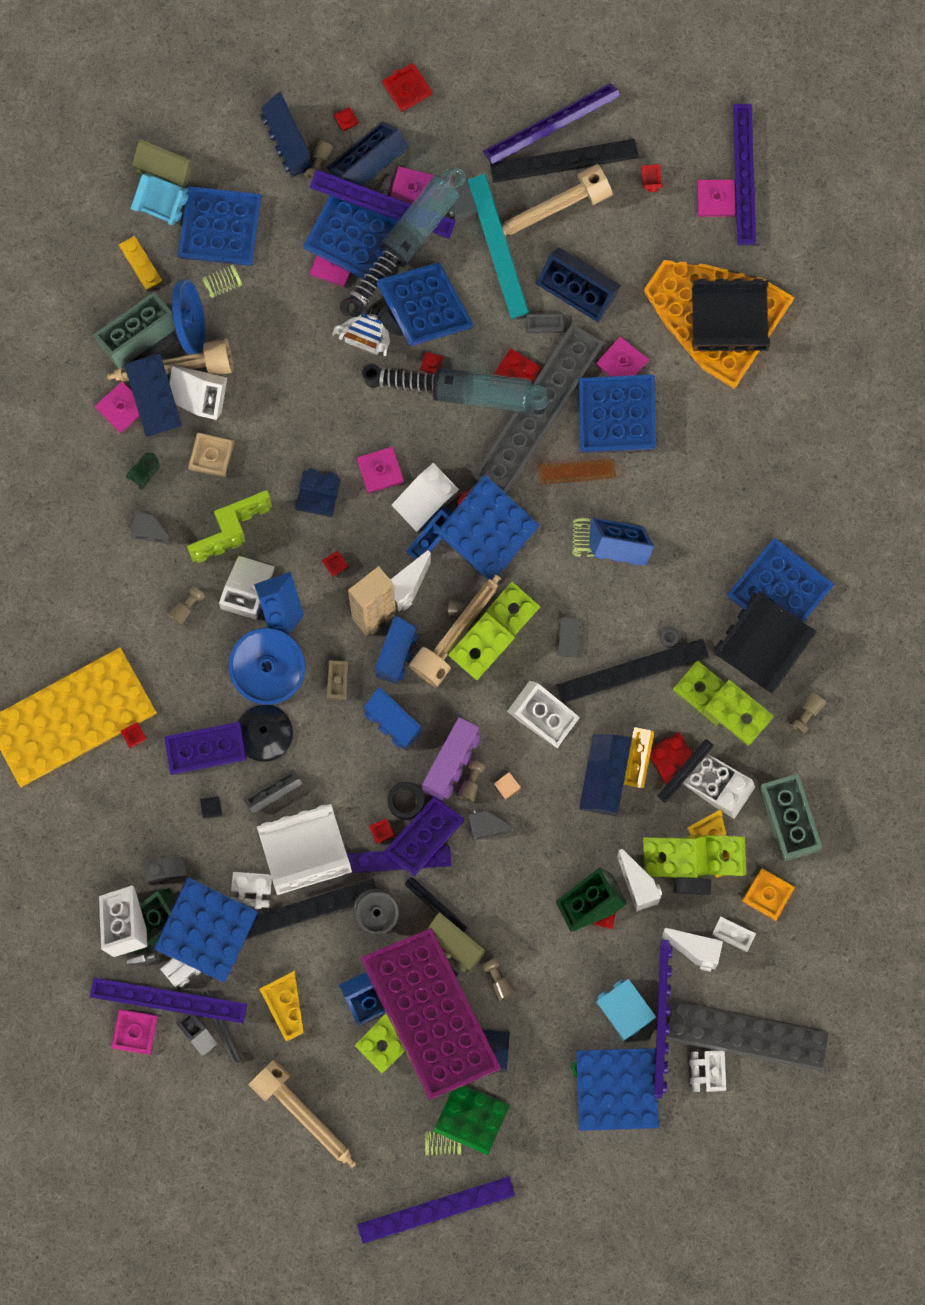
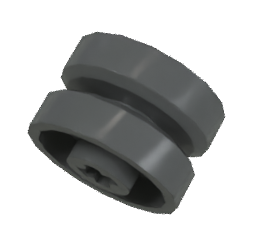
(367, 903)

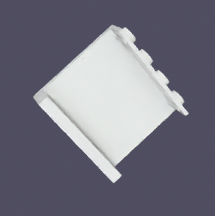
(304, 849)

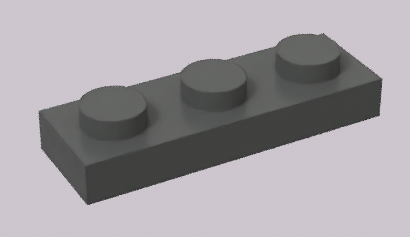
(272, 791)

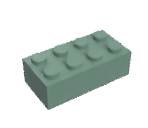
(135, 330)
(790, 817)

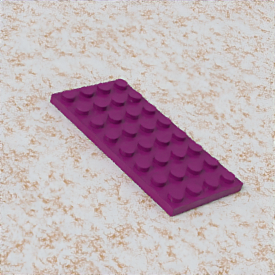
(430, 1014)

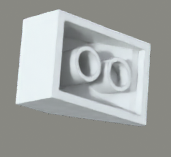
(425, 497)
(409, 580)
(543, 713)
(639, 883)
(121, 922)
(698, 949)

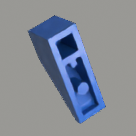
(429, 538)

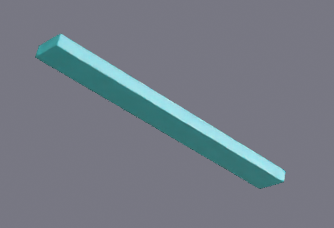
(498, 246)

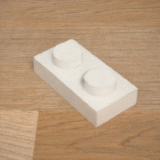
(733, 934)

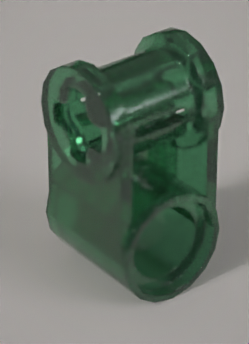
(144, 472)

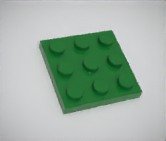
(472, 1118)

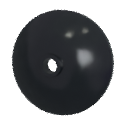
(267, 745)

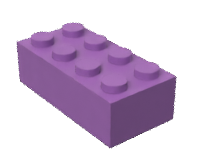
(451, 759)

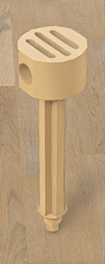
(592, 185)
(216, 358)
(431, 665)
(271, 1082)

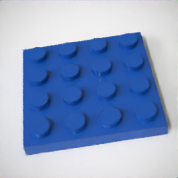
(220, 226)
(349, 236)
(424, 304)
(617, 413)
(487, 528)
(784, 580)
(205, 930)
(616, 1089)

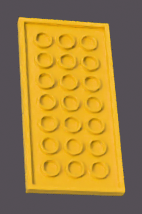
(72, 717)

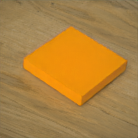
(768, 894)

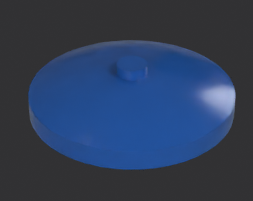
(188, 316)
(267, 666)

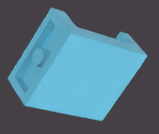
(160, 198)
(625, 1009)

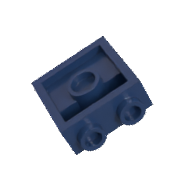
(318, 493)

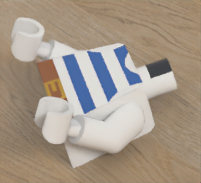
(365, 332)

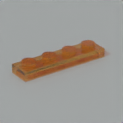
(577, 471)

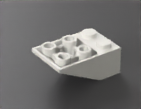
(198, 391)
(239, 592)
(720, 785)

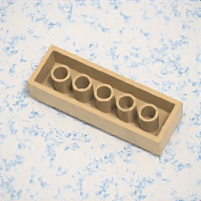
(372, 601)

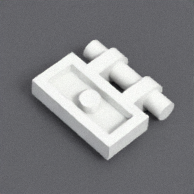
(254, 884)
(714, 1071)

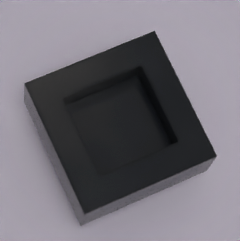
(211, 807)

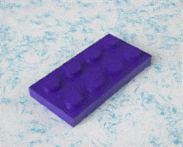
(205, 748)
(424, 836)

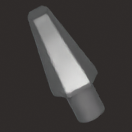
(386, 186)
(144, 959)

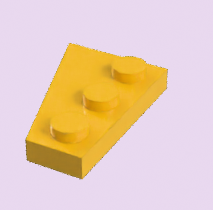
(710, 825)
(284, 1005)

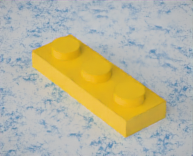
(140, 263)
(639, 757)

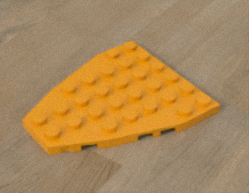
(672, 299)

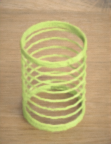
(235, 275)
(581, 549)
(427, 1144)

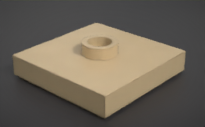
(211, 455)

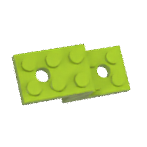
(231, 531)
(494, 630)
(723, 703)
(694, 856)
(369, 1044)

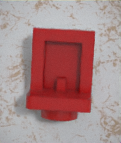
(651, 177)

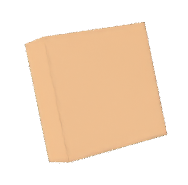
(507, 786)

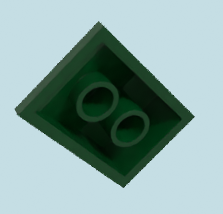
(591, 900)
(155, 914)

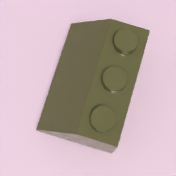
(162, 164)
(456, 944)

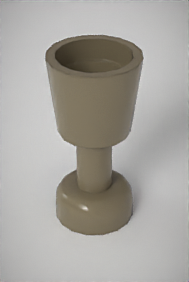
(321, 153)
(457, 607)
(181, 610)
(812, 707)
(469, 788)
(501, 986)

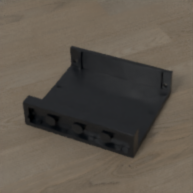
(730, 315)
(765, 642)

